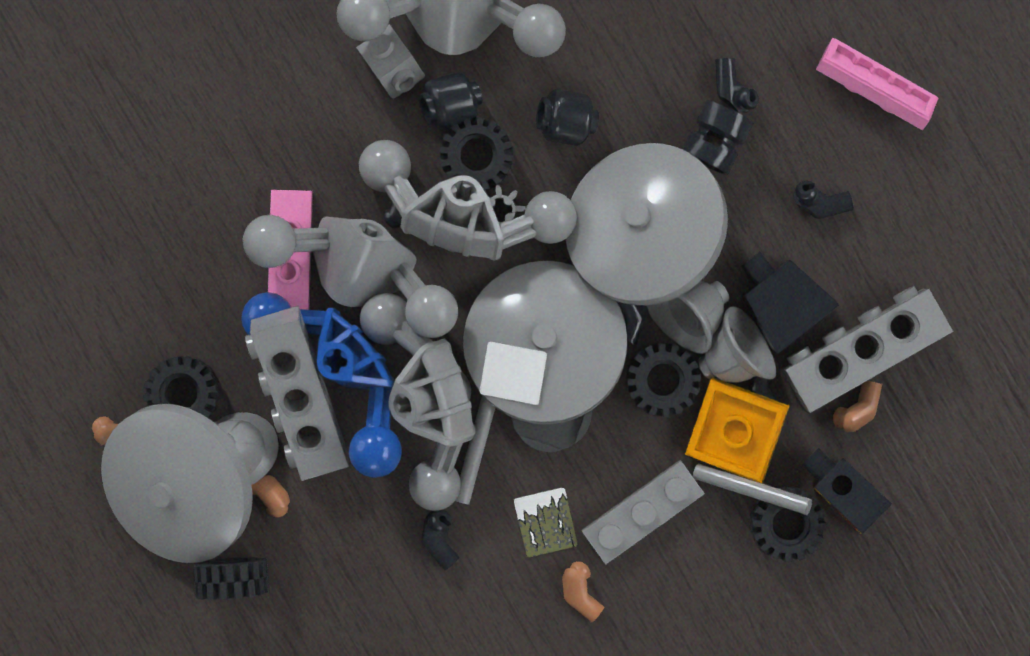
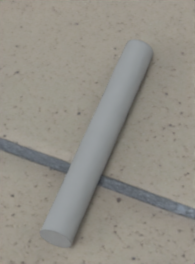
(475, 450)
(752, 489)

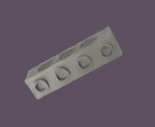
(926, 326)
(287, 333)

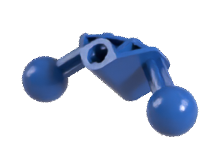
(375, 448)

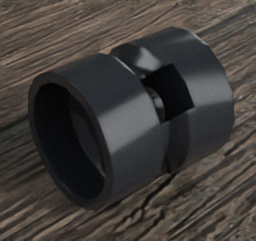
(724, 125)

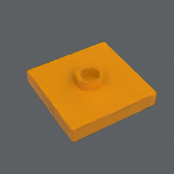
(737, 430)

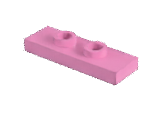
(877, 83)
(293, 277)

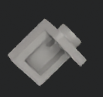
(391, 62)

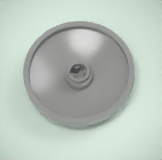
(647, 224)
(554, 312)
(176, 483)

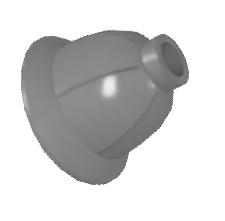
(692, 316)
(738, 350)
(254, 440)

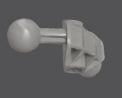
(457, 24)
(458, 211)
(354, 264)
(425, 399)

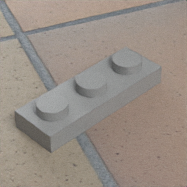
(642, 512)

